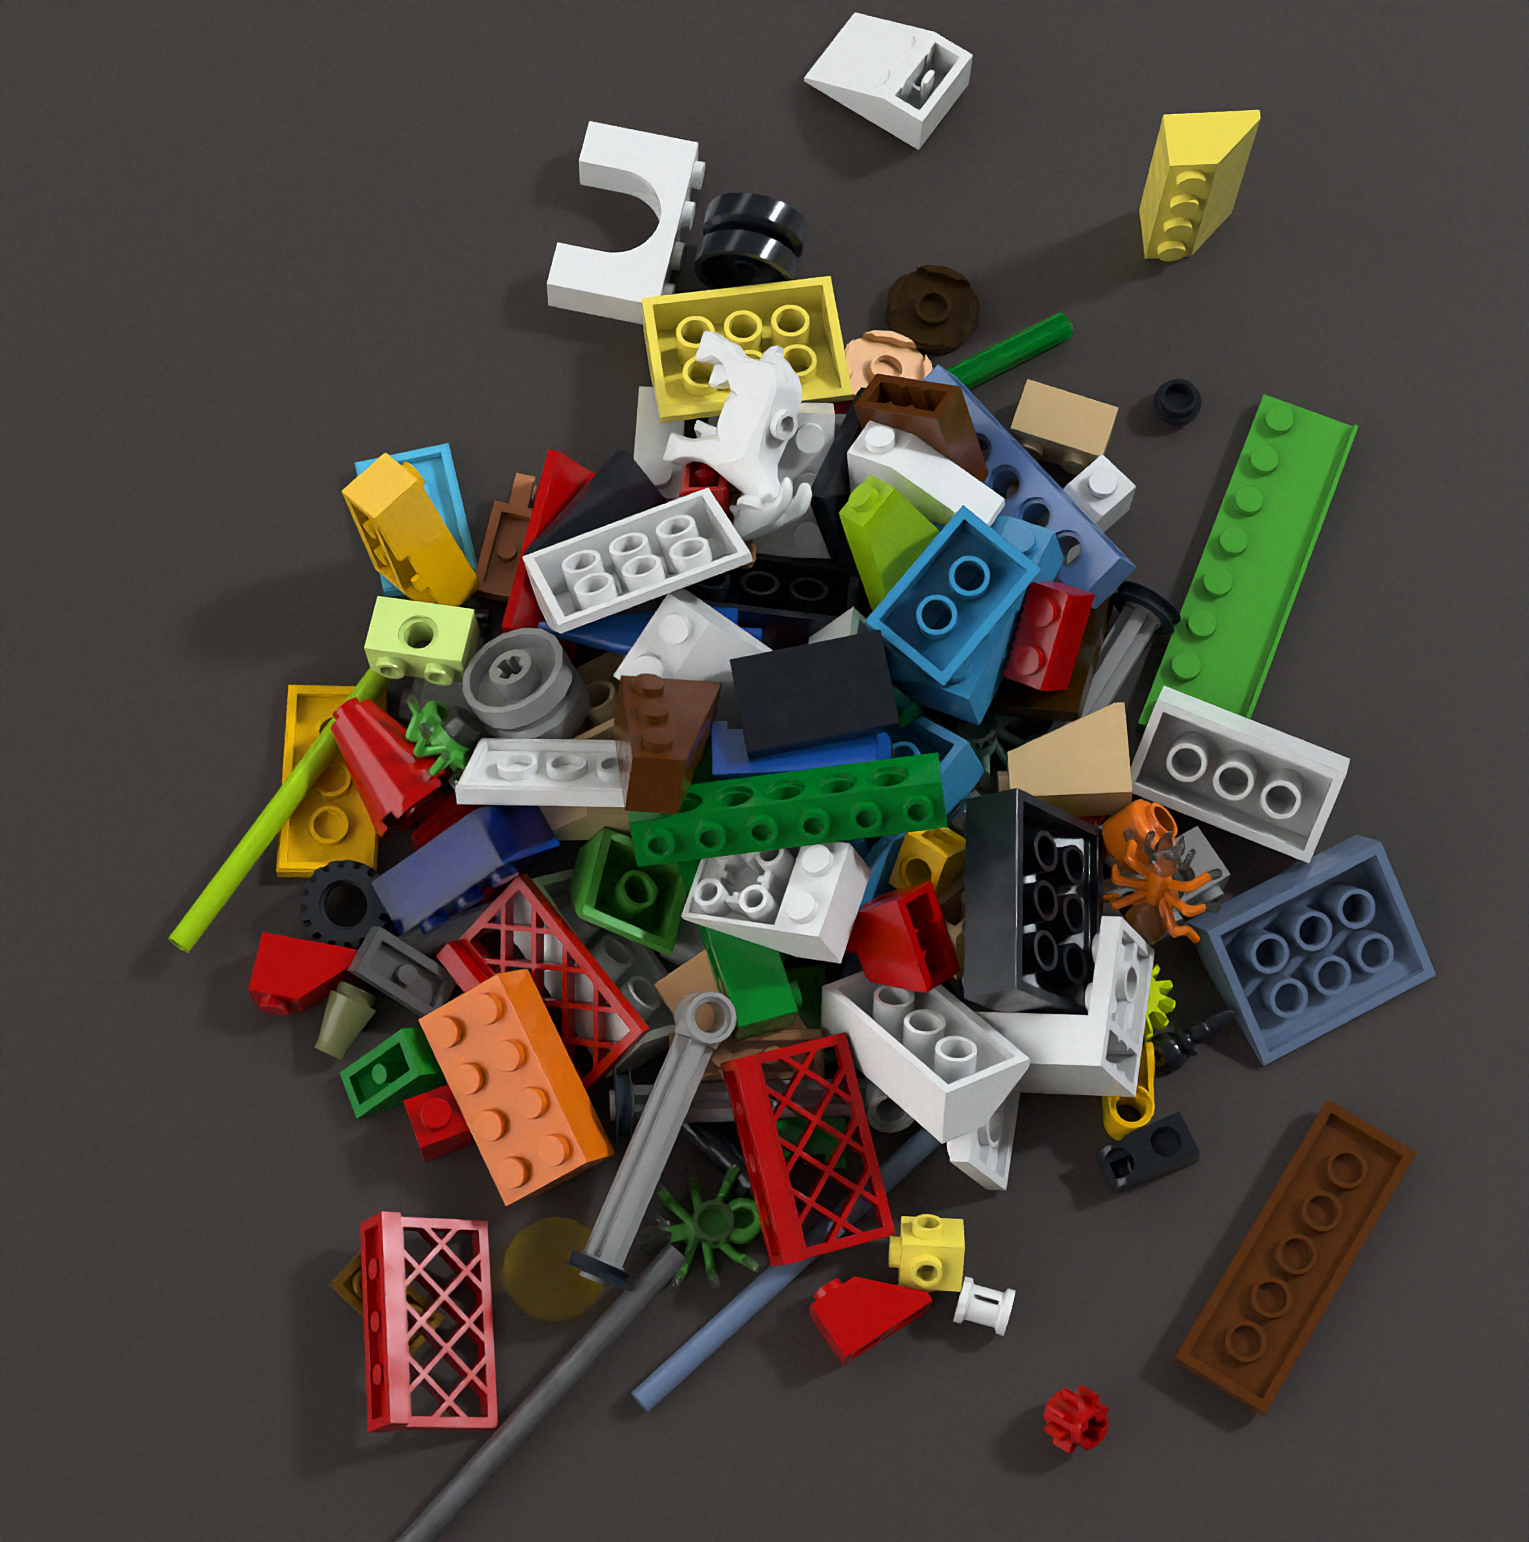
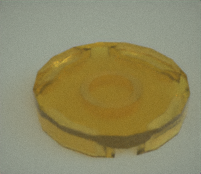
(538, 1278)

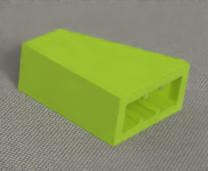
(883, 535)

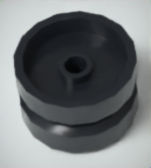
(749, 241)

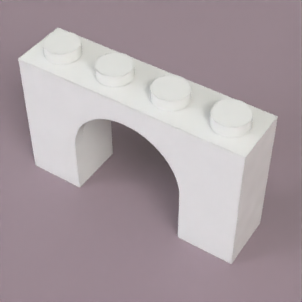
(662, 175)

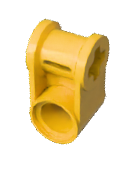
(1143, 1101)

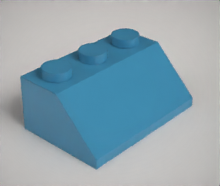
(952, 597)

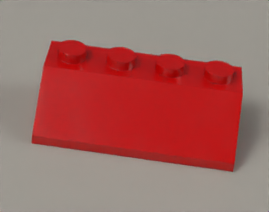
(558, 486)

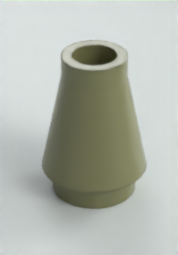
(344, 1018)

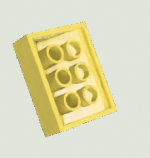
(789, 314)

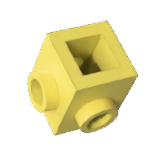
(929, 1253)

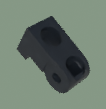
(1148, 1153)

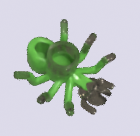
(443, 733)
(711, 1226)

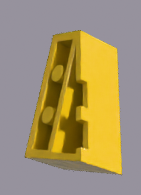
(408, 535)

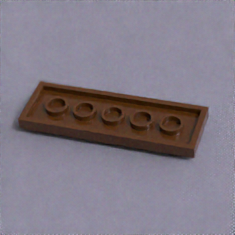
(1294, 1257)

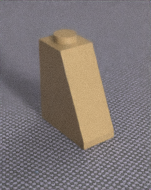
(1076, 766)

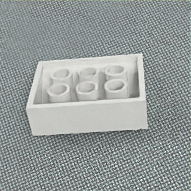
(634, 560)

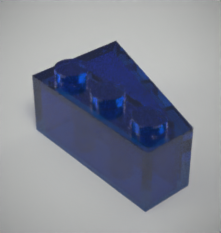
(462, 864)

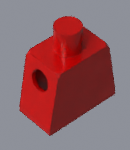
(904, 940)

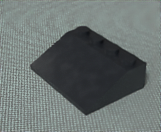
(1029, 904)

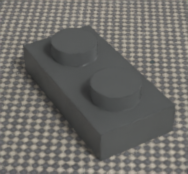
(402, 972)

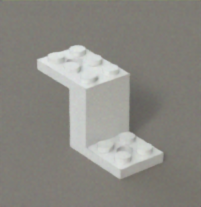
(1070, 1052)

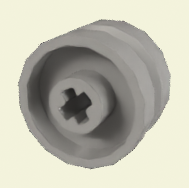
(526, 687)

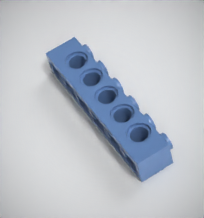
(1100, 562)

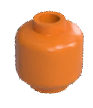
(1140, 818)

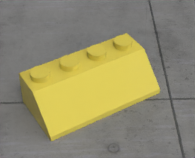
(1194, 179)

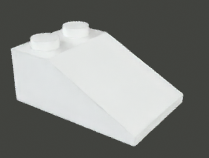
(692, 643)

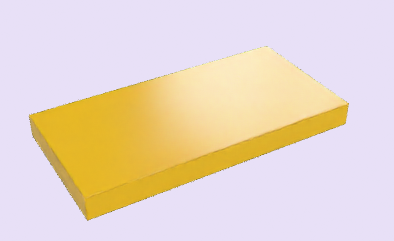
(332, 816)

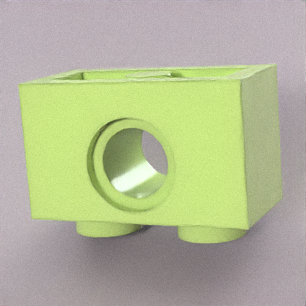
(403, 623)

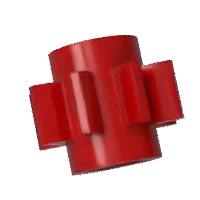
(1076, 1419)

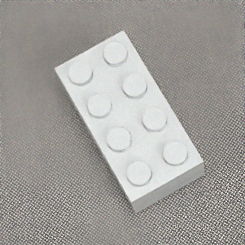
(1237, 774)

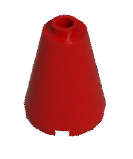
(384, 768)

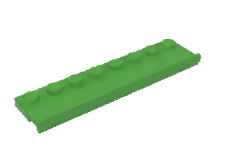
(1254, 558)

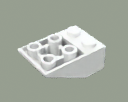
(893, 75)
(783, 898)

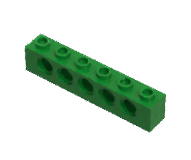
(795, 810)

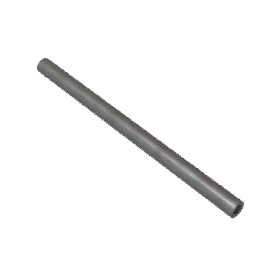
(544, 1397)

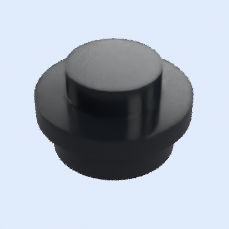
(1177, 402)

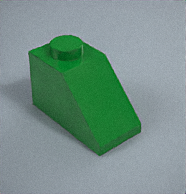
(392, 1073)

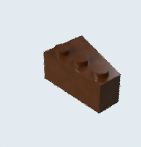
(661, 738)

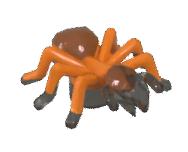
(1160, 889)

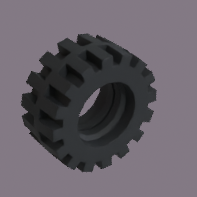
(320, 886)

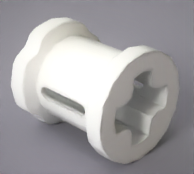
(984, 1306)

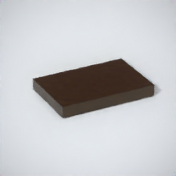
(1062, 705)

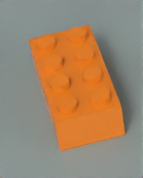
(516, 1086)

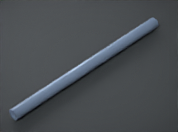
(771, 1281)

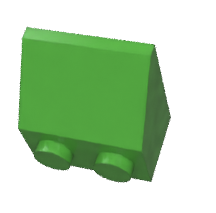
(626, 898)

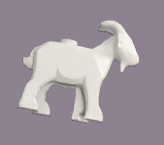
(749, 434)

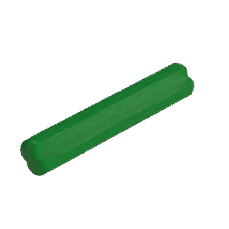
(1013, 350)

